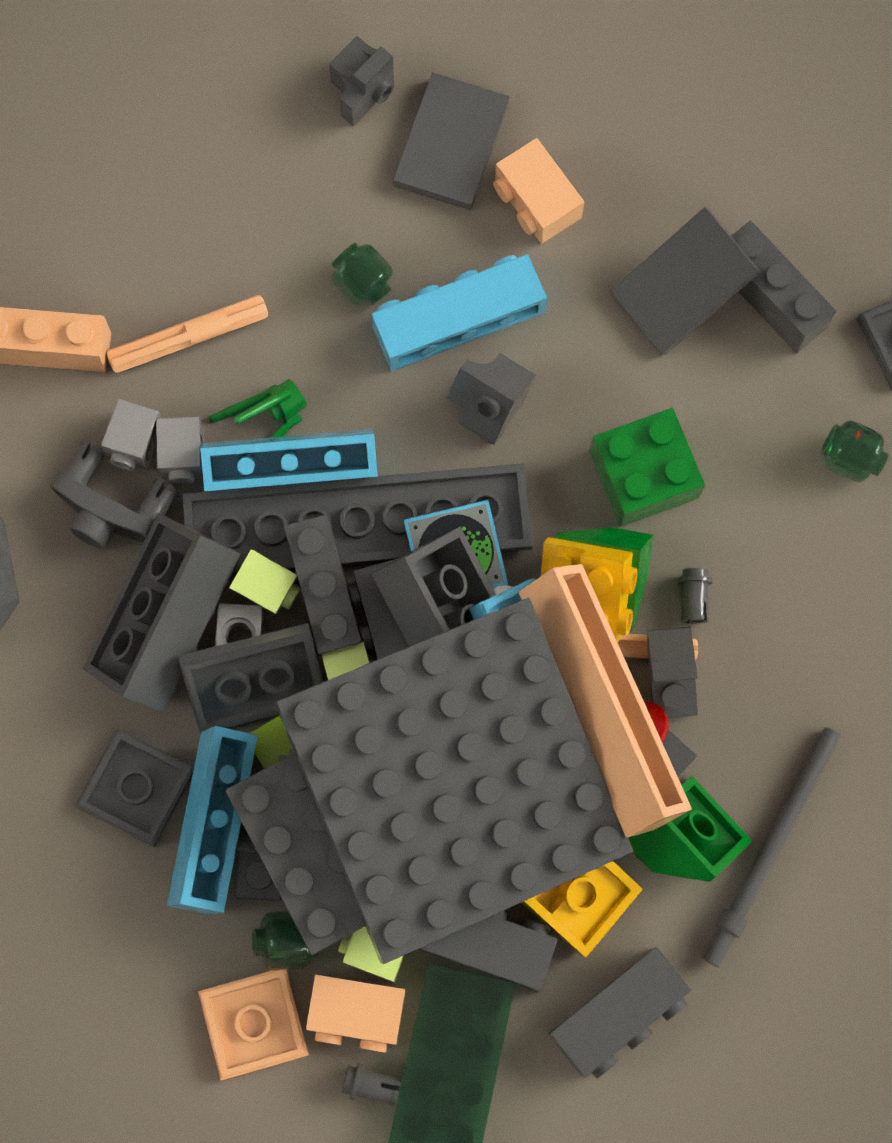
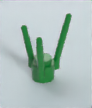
(279, 401)

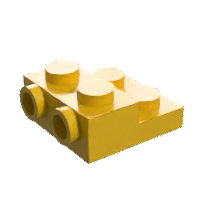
(607, 571)
(585, 906)

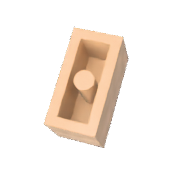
(538, 191)
(355, 1011)

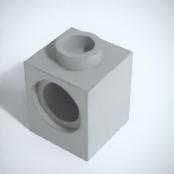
(131, 436)
(179, 449)
(236, 617)

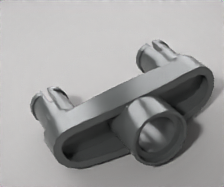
(99, 514)

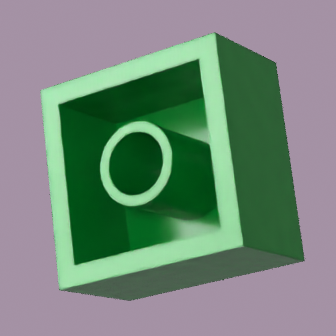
(646, 467)

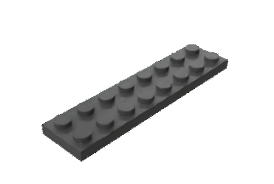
(363, 512)

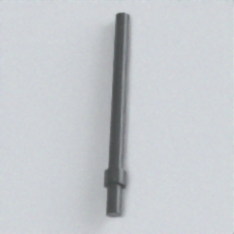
(732, 921)

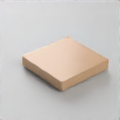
(253, 1023)

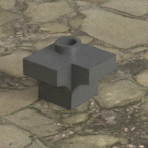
(363, 77)
(490, 395)

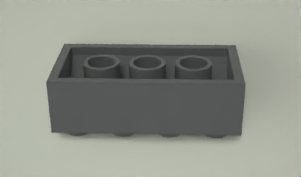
(161, 612)

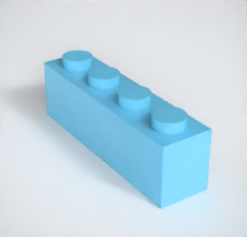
(458, 311)
(288, 460)
(211, 822)

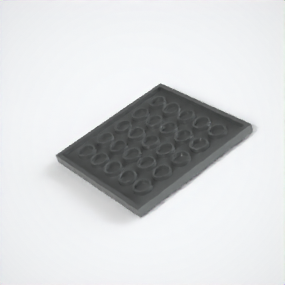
(453, 779)

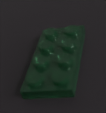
(452, 1058)

